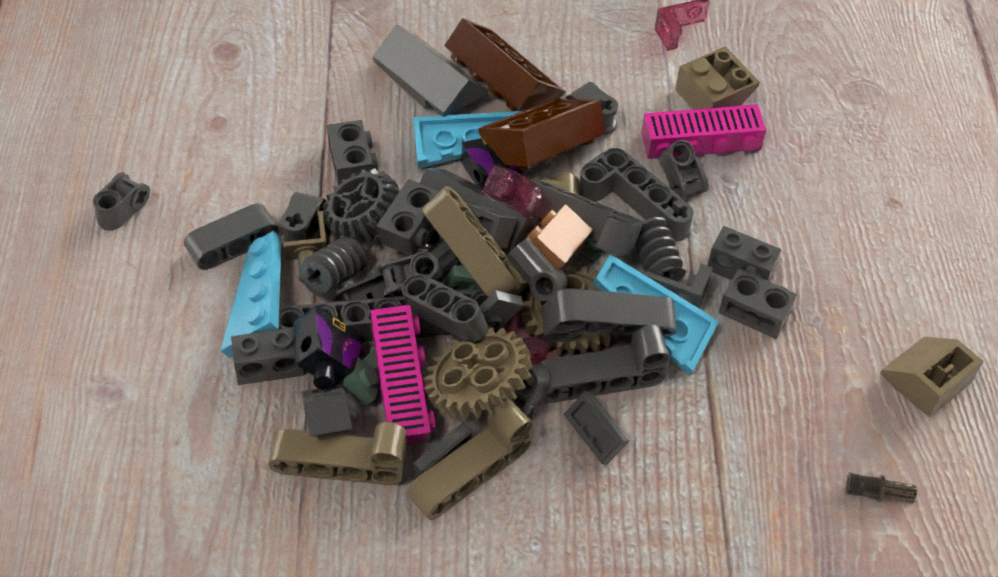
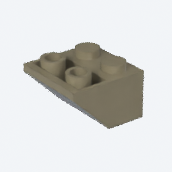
(715, 81)
(933, 372)

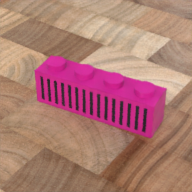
(706, 129)
(400, 371)

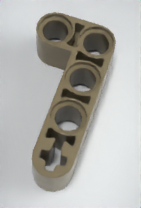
(473, 244)
(342, 456)
(473, 463)

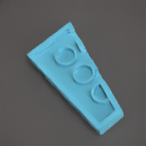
(692, 324)

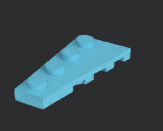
(441, 138)
(258, 291)

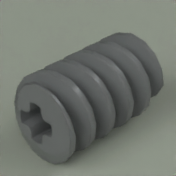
(658, 250)
(333, 265)

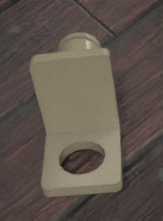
(303, 248)

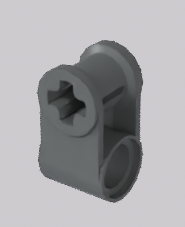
(608, 104)
(683, 172)
(119, 201)
(301, 217)
(404, 268)
(529, 398)

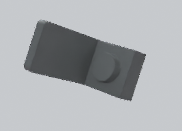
(694, 289)

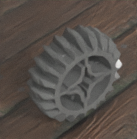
(359, 205)

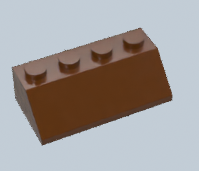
(500, 67)
(544, 131)

